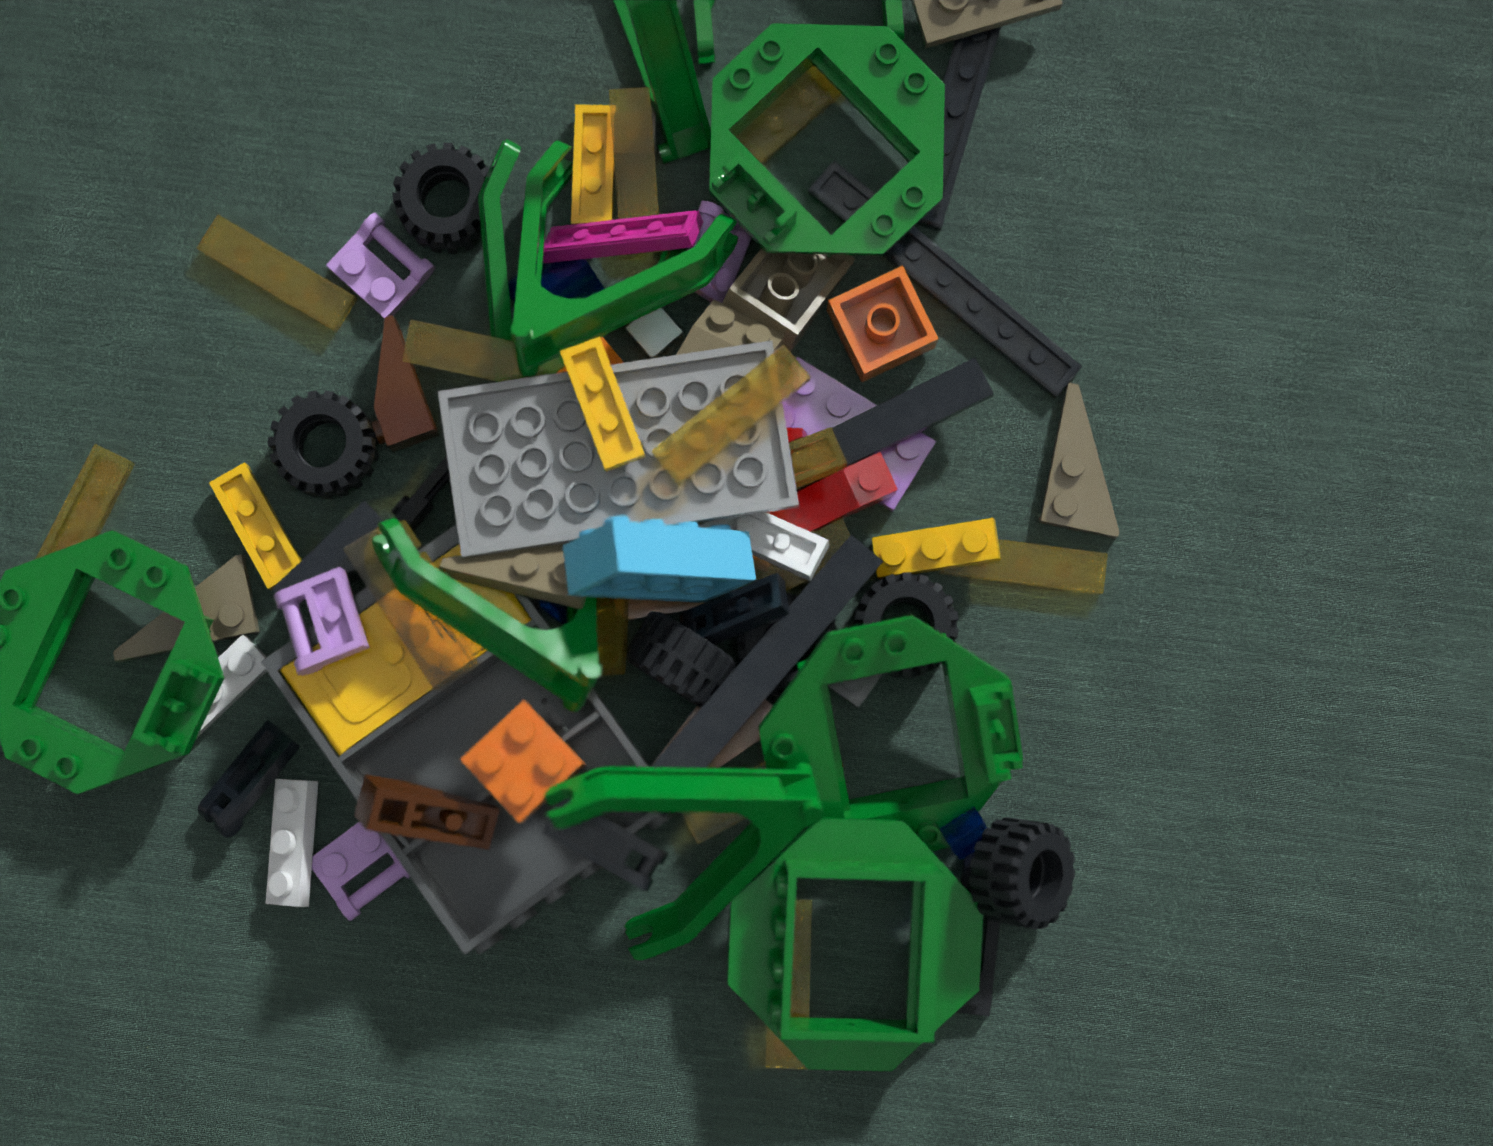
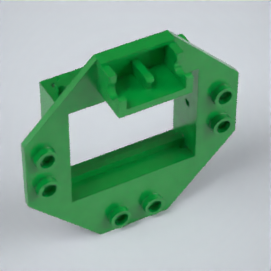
(882, 82)
(35, 619)
(980, 708)
(942, 943)

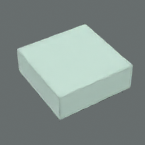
(654, 332)

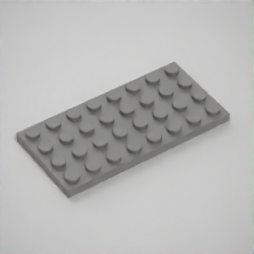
(535, 479)

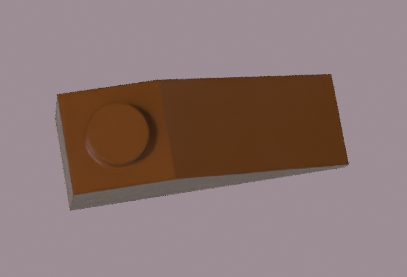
(399, 397)
(424, 813)

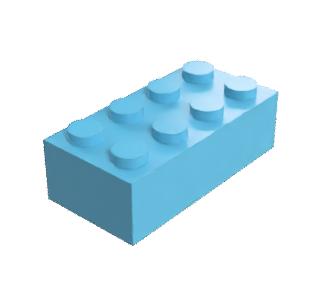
(658, 561)

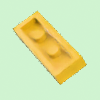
(592, 165)
(602, 404)
(256, 524)
(937, 548)

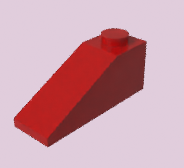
(841, 494)

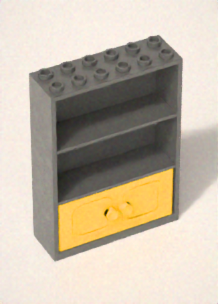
(388, 722)

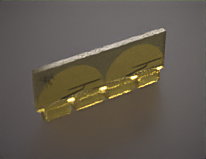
(434, 645)

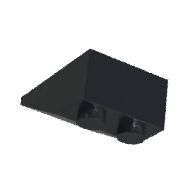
(330, 552)

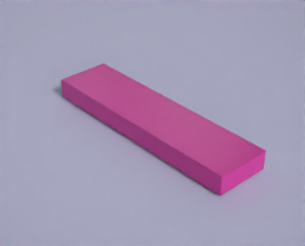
(622, 236)

